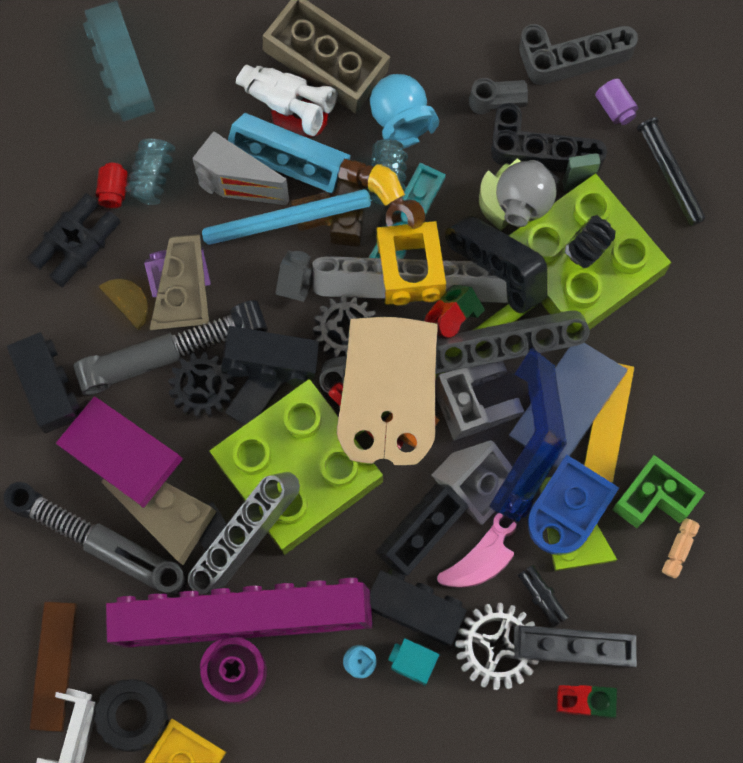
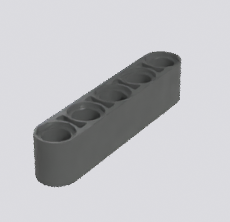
(255, 527)

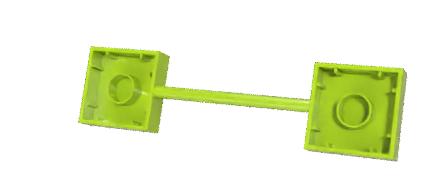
(302, 427)

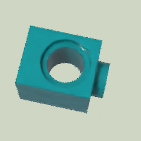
(413, 661)

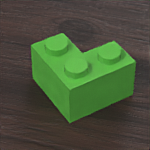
(659, 487)

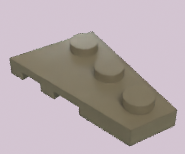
(182, 287)

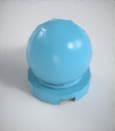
(402, 109)

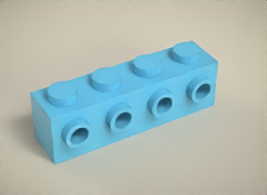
(288, 152)

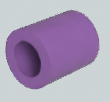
(617, 102)

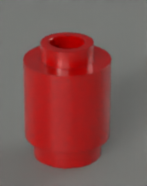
(111, 185)

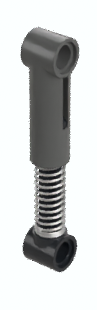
(100, 372)
(97, 540)

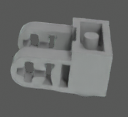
(460, 403)

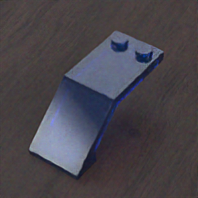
(543, 447)

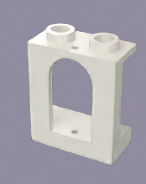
(78, 729)

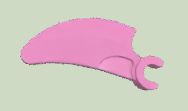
(483, 561)

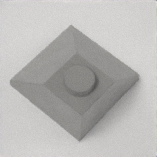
(475, 477)

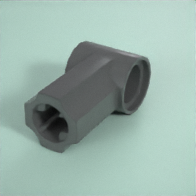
(498, 94)

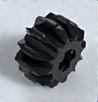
(590, 241)

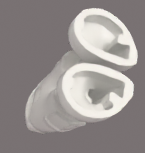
(285, 92)

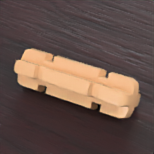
(680, 548)

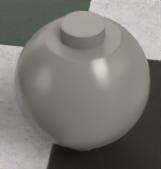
(525, 192)

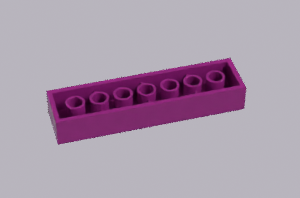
(241, 614)

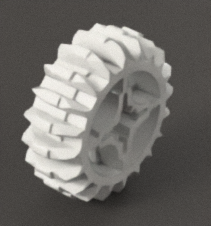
(483, 641)

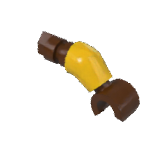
(387, 188)

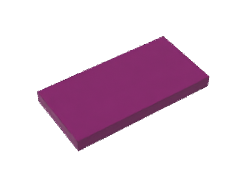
(119, 451)

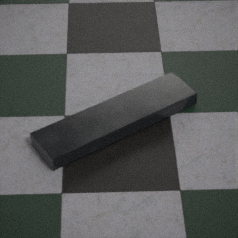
(574, 646)

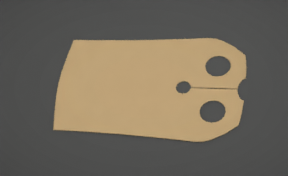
(392, 371)

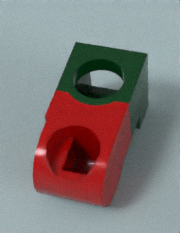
(454, 309)
(587, 700)

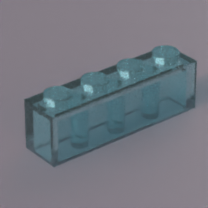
(119, 61)

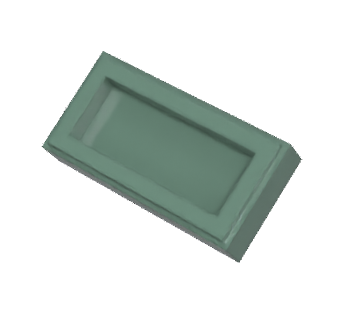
(580, 169)

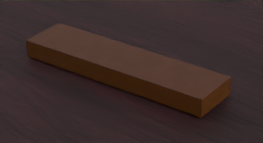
(53, 666)

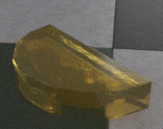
(128, 299)

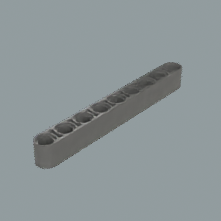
(497, 337)

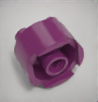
(231, 652)

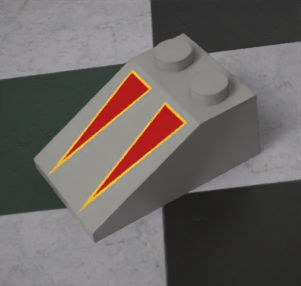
(236, 174)

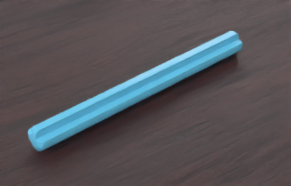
(286, 217)

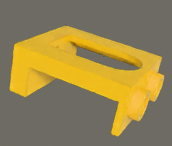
(405, 238)

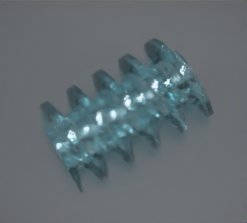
(391, 155)
(148, 169)

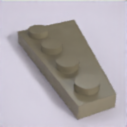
(171, 518)

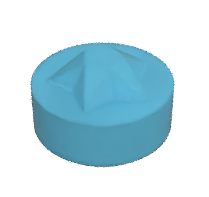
(359, 661)

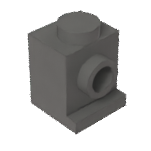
(294, 276)

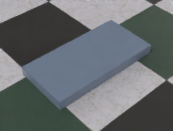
(584, 386)

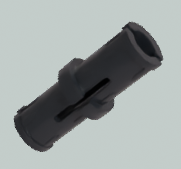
(543, 596)

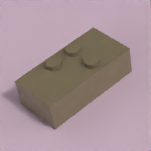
(325, 52)

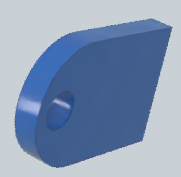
(571, 505)

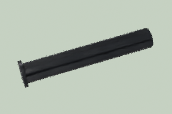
(671, 171)

